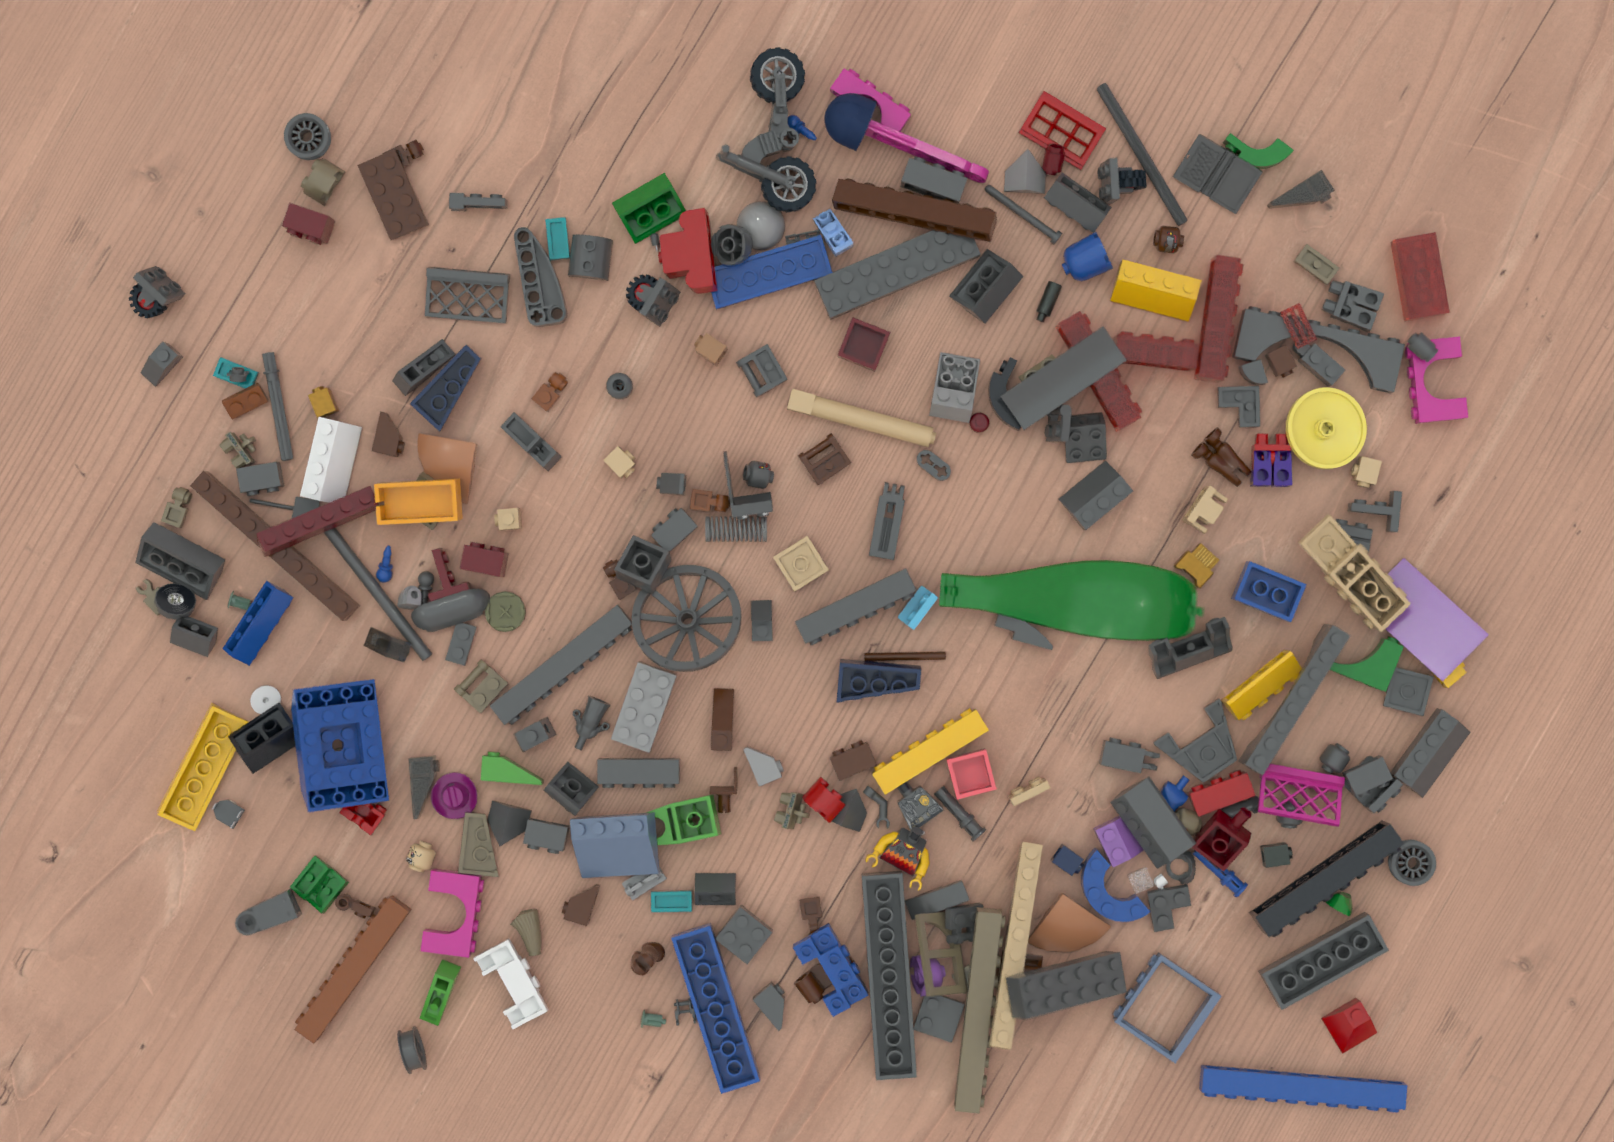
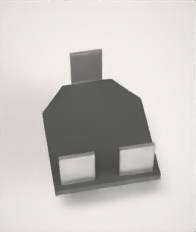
(228, 812)

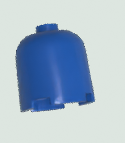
(1086, 258)

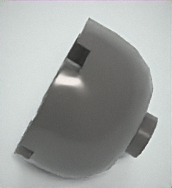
(731, 244)

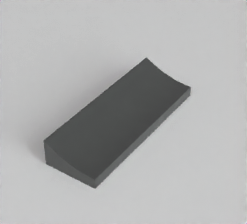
(1063, 378)

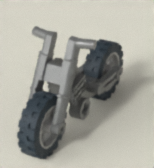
(773, 141)

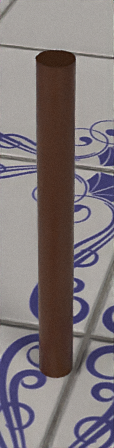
(895, 656)

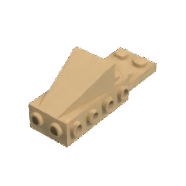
(1354, 574)

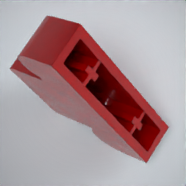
(690, 252)

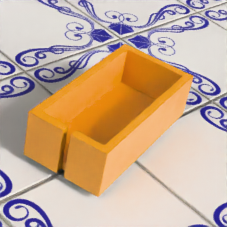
(418, 501)

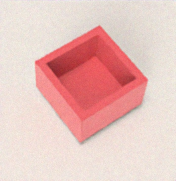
(971, 773)

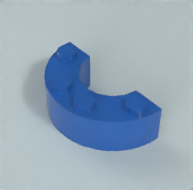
(1108, 906)

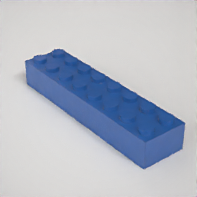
(716, 1008)

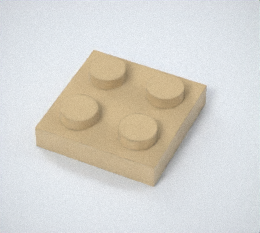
(800, 563)
(1022, 794)

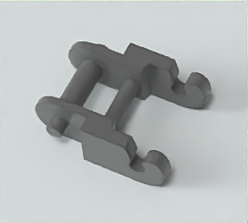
(678, 1012)

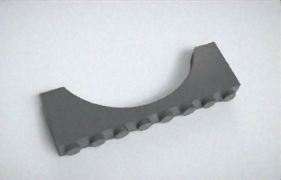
(1376, 356)
(1322, 656)

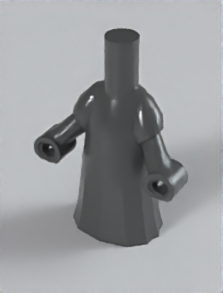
(588, 726)

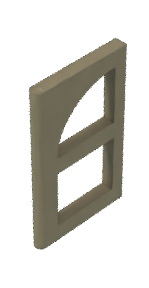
(938, 920)

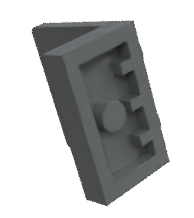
(1086, 438)

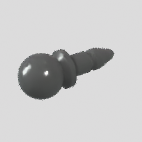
(425, 580)

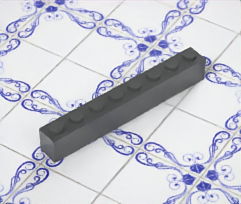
(561, 664)

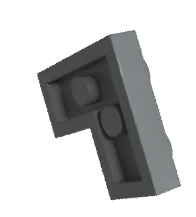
(1247, 401)
(1161, 903)

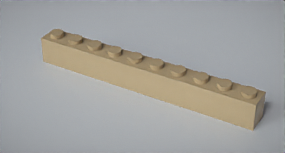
(1015, 941)

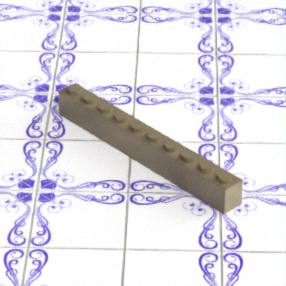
(978, 1010)

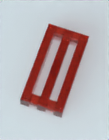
(1305, 321)

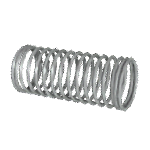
(762, 531)

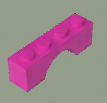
(892, 115)

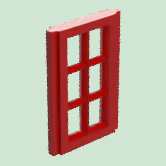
(1073, 115)

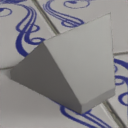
(1025, 175)

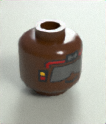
(1168, 239)

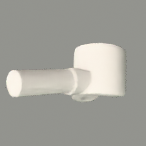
(1160, 881)

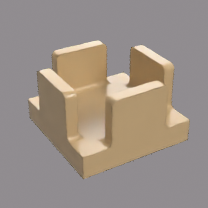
(1204, 509)

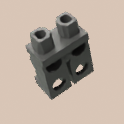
(1348, 302)

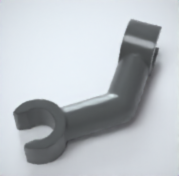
(882, 805)

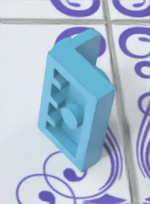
(917, 607)

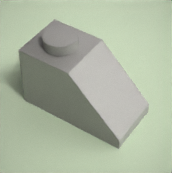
(763, 766)

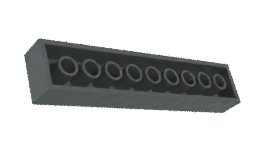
(889, 975)

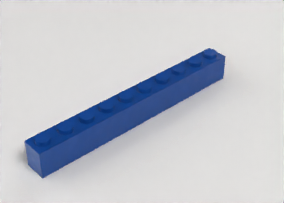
(1303, 1087)

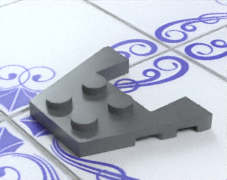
(1208, 752)

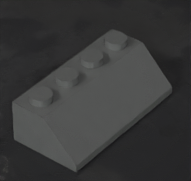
(179, 560)
(1430, 752)
(1152, 822)

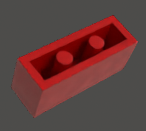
(1221, 792)

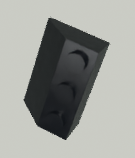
(264, 738)

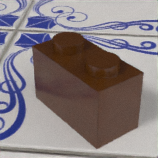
(852, 760)

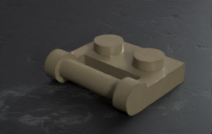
(485, 691)

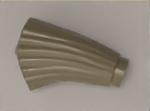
(529, 928)

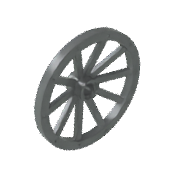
(690, 629)

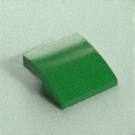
(319, 884)

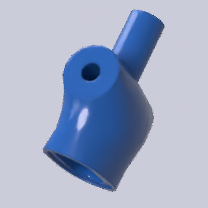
(1174, 793)

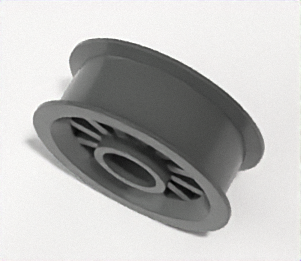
(295, 123)
(1420, 878)
(412, 1050)

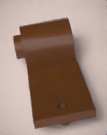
(813, 983)

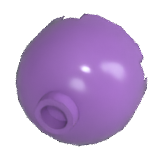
(938, 973)

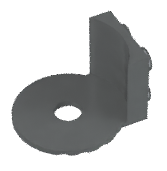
(747, 505)

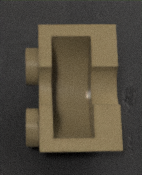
(322, 180)

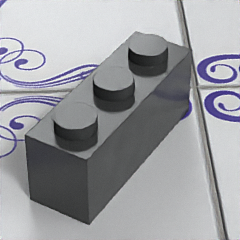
(1077, 202)

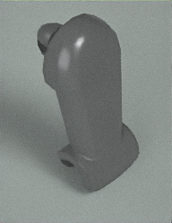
(1251, 804)

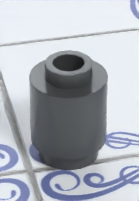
(1422, 346)

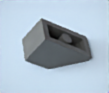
(160, 363)
(672, 483)
(771, 1003)

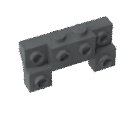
(1190, 651)

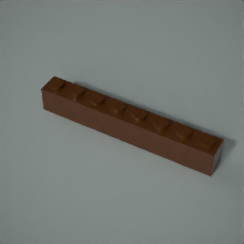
(915, 209)

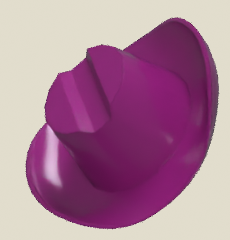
(454, 795)

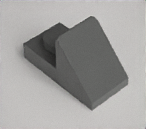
(761, 620)

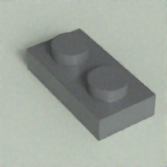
(461, 643)

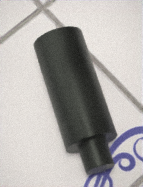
(1048, 300)

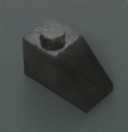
(387, 644)

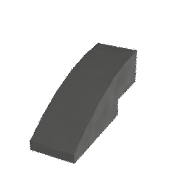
(531, 441)
(1022, 631)
(937, 899)

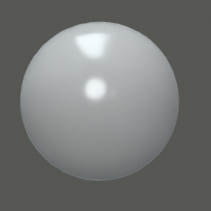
(763, 224)

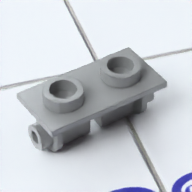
(640, 884)

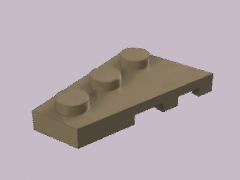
(476, 847)

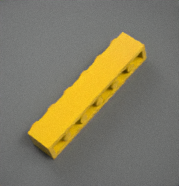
(930, 751)

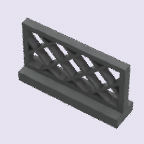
(472, 278)

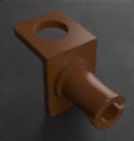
(724, 794)

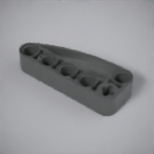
(545, 284)

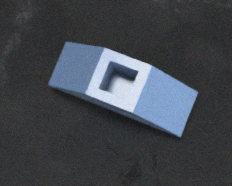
(833, 232)

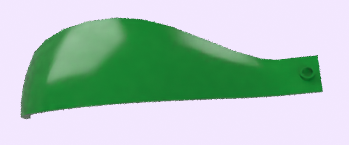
(1084, 598)

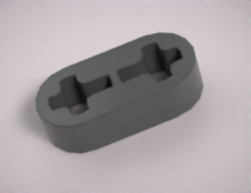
(930, 469)

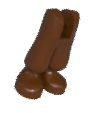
(1225, 459)
(644, 960)

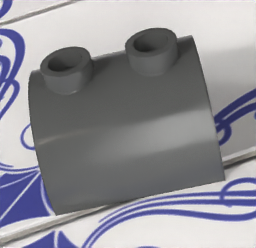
(590, 257)
(571, 788)

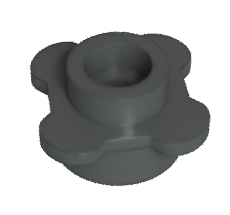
(237, 374)

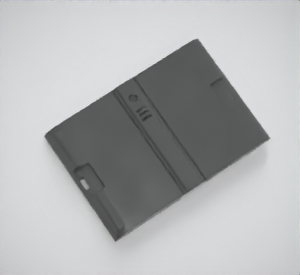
(1217, 173)

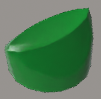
(1341, 902)

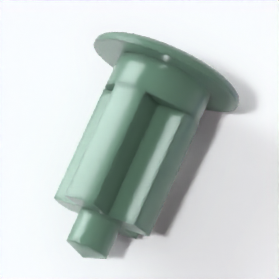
(238, 602)
(651, 1020)

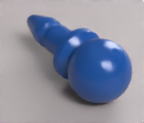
(795, 123)
(384, 572)

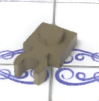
(150, 593)

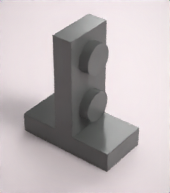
(1381, 508)

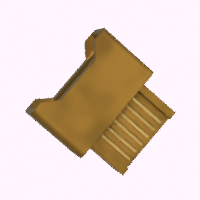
(1197, 564)

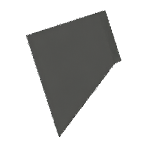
(853, 813)
(507, 821)

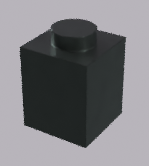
(1276, 854)

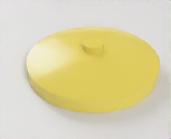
(1326, 428)

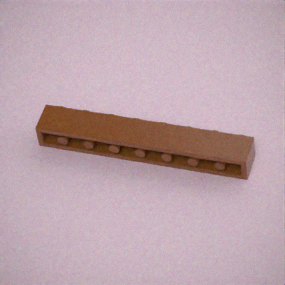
(353, 968)

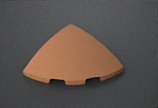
(448, 460)
(1067, 927)

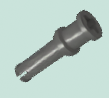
(965, 820)

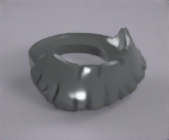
(1188, 876)

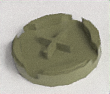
(505, 611)

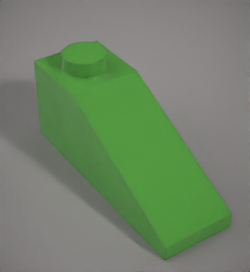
(502, 769)
(440, 992)

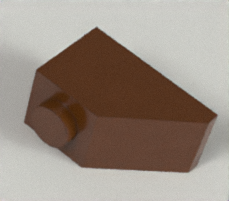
(387, 437)
(581, 906)

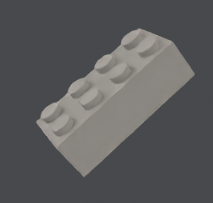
(644, 707)

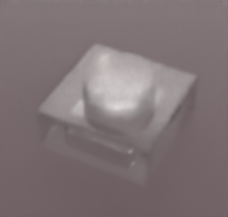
(1140, 880)

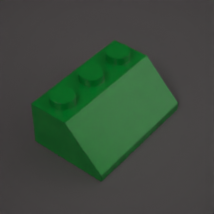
(649, 208)

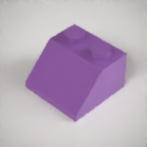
(1117, 841)

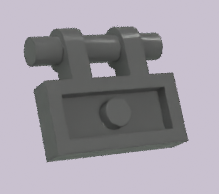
(959, 918)

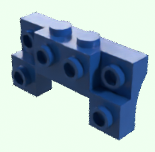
(837, 965)

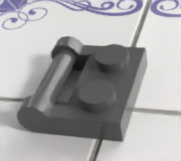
(768, 368)
(1058, 430)

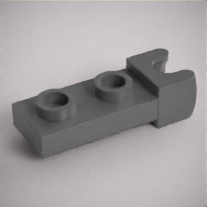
(460, 201)

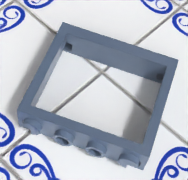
(1192, 1027)

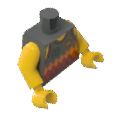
(904, 851)

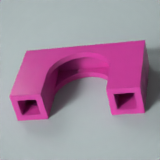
(1426, 406)
(467, 889)

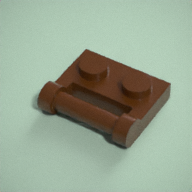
(827, 465)

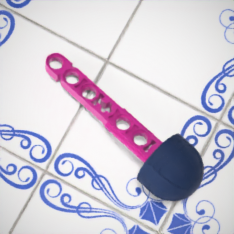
(850, 119)

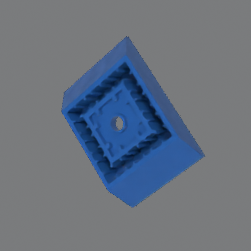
(357, 770)

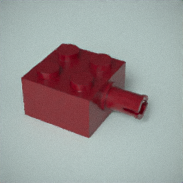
(1223, 837)

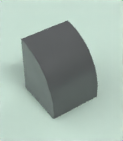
(1254, 372)

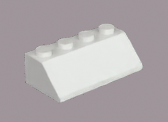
(330, 460)

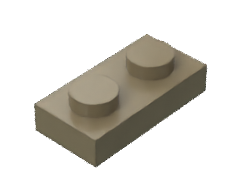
(1316, 264)

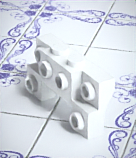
(517, 979)

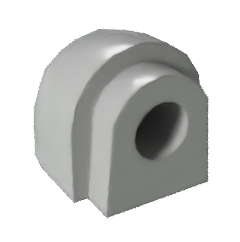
(409, 598)

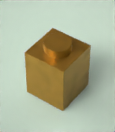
(323, 402)

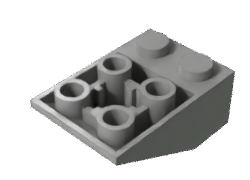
(954, 387)

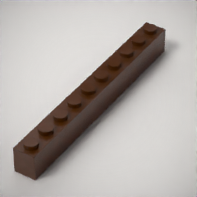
(289, 559)

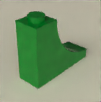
(1375, 668)

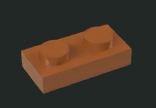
(245, 401)

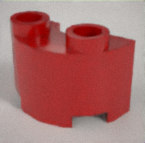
(823, 800)
(365, 816)

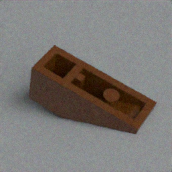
(722, 719)

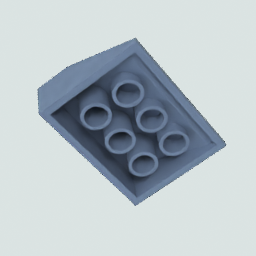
(615, 845)

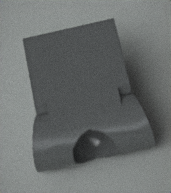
(268, 913)

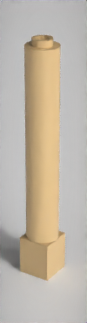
(860, 418)

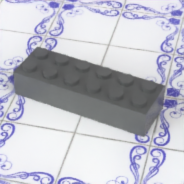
(859, 604)
(1323, 960)
(1066, 984)

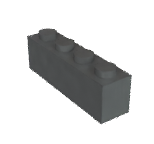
(638, 771)

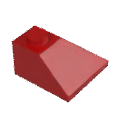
(1349, 1025)

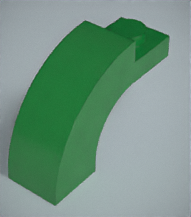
(1259, 158)

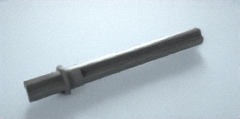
(277, 406)

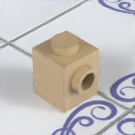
(621, 462)
(1366, 471)
(508, 519)

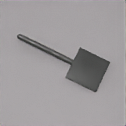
(300, 506)

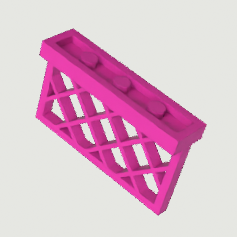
(1306, 779)

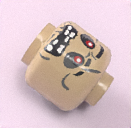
(420, 856)

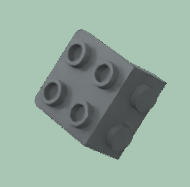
(1376, 799)

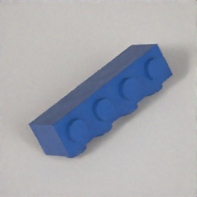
(258, 623)

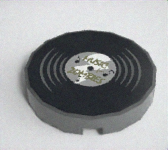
(175, 601)

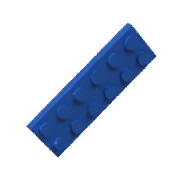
(771, 272)

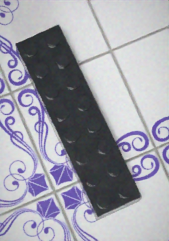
(1326, 878)

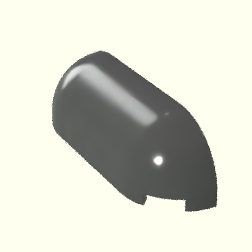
(450, 610)

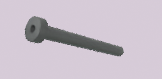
(1023, 214)

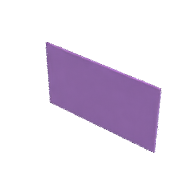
(1432, 624)

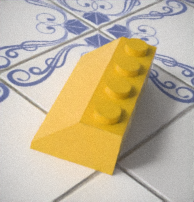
(1155, 290)
(1262, 684)

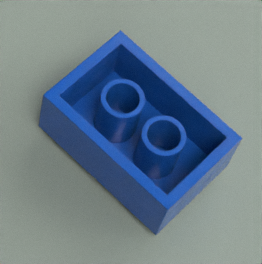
(1268, 591)

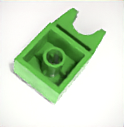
(679, 823)

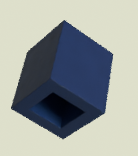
(1067, 860)

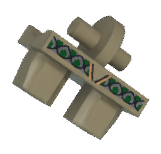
(233, 442)
(794, 812)

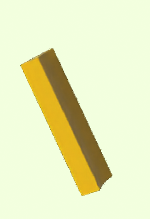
(201, 768)

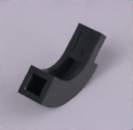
(996, 388)

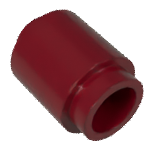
(1053, 159)

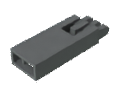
(887, 529)

